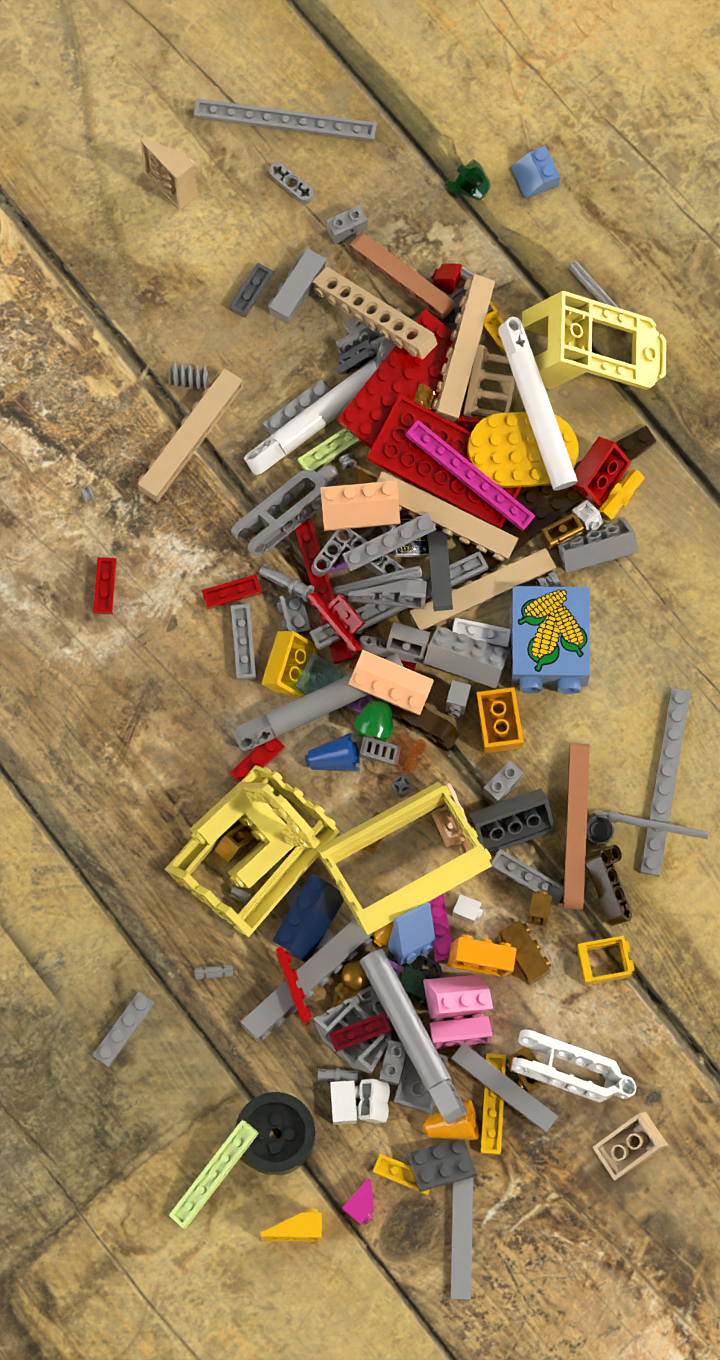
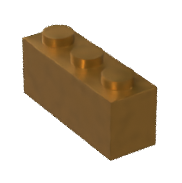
(528, 957)

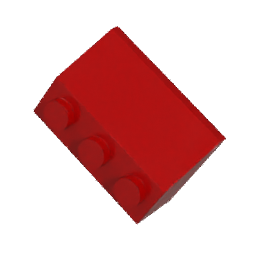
(600, 471)

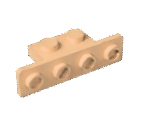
(448, 825)

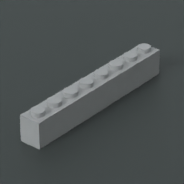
(310, 975)

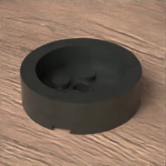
(297, 1130)

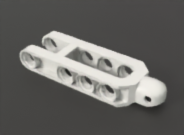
(615, 1082)

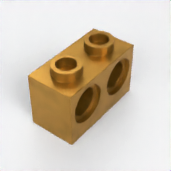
(527, 1054)

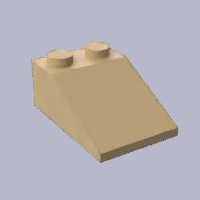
(630, 1145)

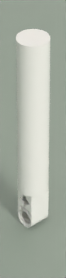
(537, 404)
(308, 421)

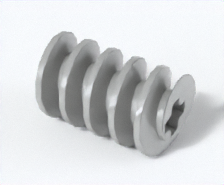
(188, 376)

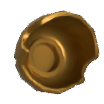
(354, 976)

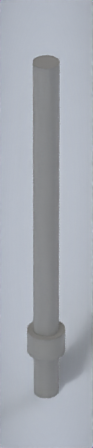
(616, 817)

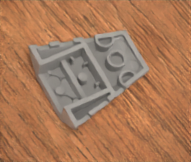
(355, 1009)

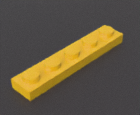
(492, 1112)

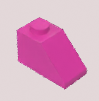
(360, 1204)

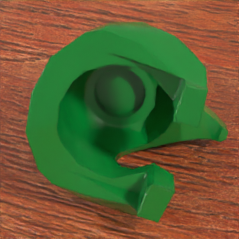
(375, 720)

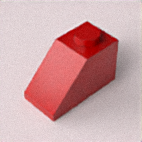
(447, 277)

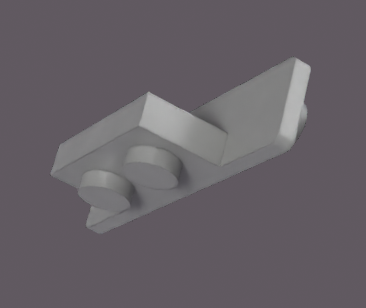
(358, 333)

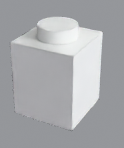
(467, 909)

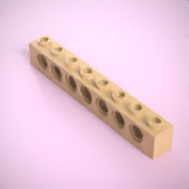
(374, 313)

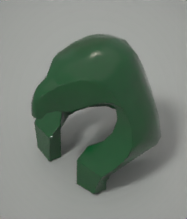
(471, 181)

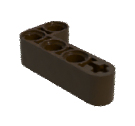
(429, 724)
(608, 885)

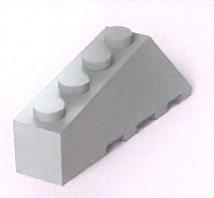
(598, 546)

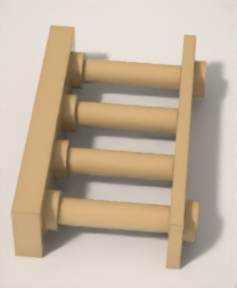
(479, 374)

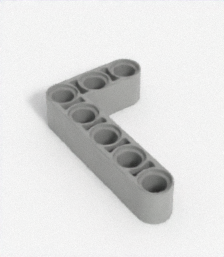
(347, 545)

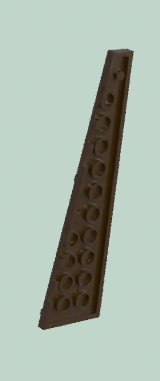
(552, 504)

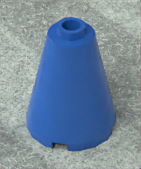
(335, 755)

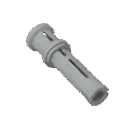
(293, 586)

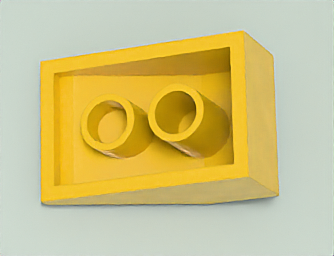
(299, 1228)

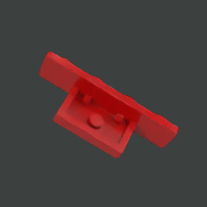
(341, 617)

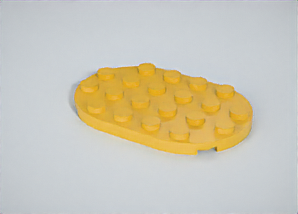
(509, 453)

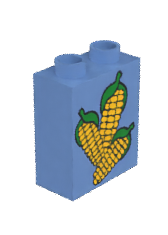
(550, 638)

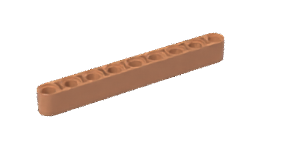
(576, 826)

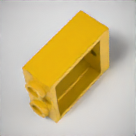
(624, 948)

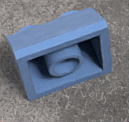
(536, 172)

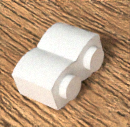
(373, 1102)

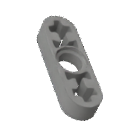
(288, 175)

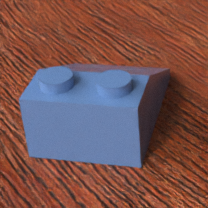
(412, 934)

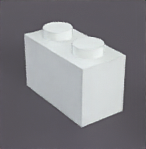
(344, 1102)

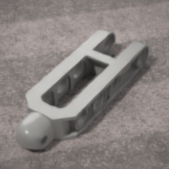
(276, 529)

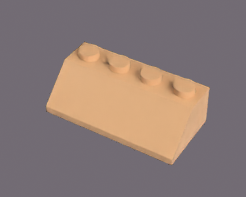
(360, 505)
(390, 682)

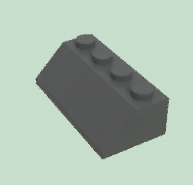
(513, 821)

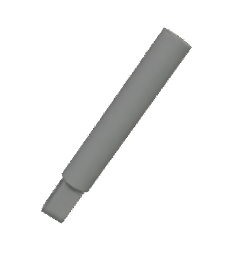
(299, 712)
(413, 1035)

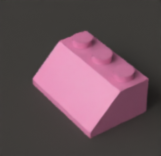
(457, 996)
(460, 1030)

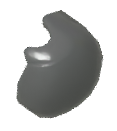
(599, 830)

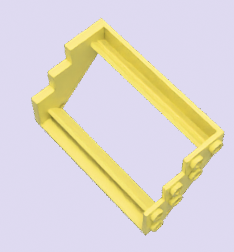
(282, 878)
(420, 890)

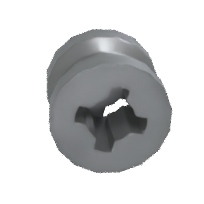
(403, 783)

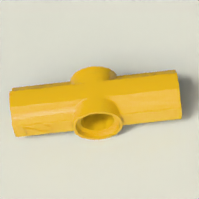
(621, 494)

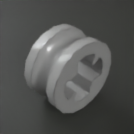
(348, 461)
(87, 494)

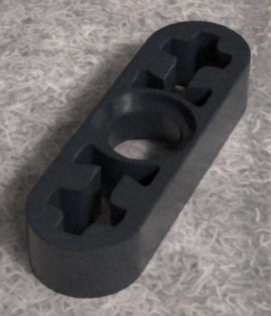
(430, 963)

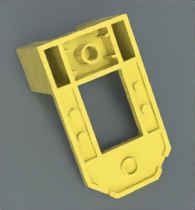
(568, 325)
(250, 806)

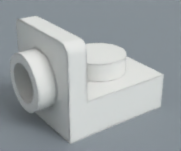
(588, 516)

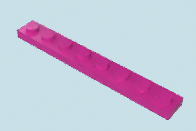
(470, 475)

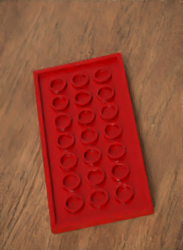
(396, 375)
(408, 461)

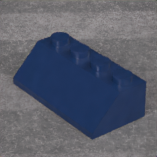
(309, 918)

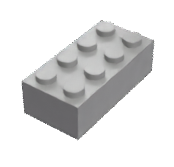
(466, 657)

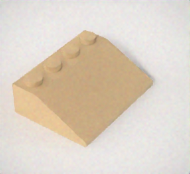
(170, 172)

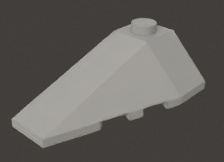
(398, 594)

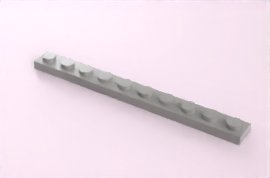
(285, 120)
(374, 613)
(665, 780)

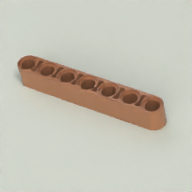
(402, 276)

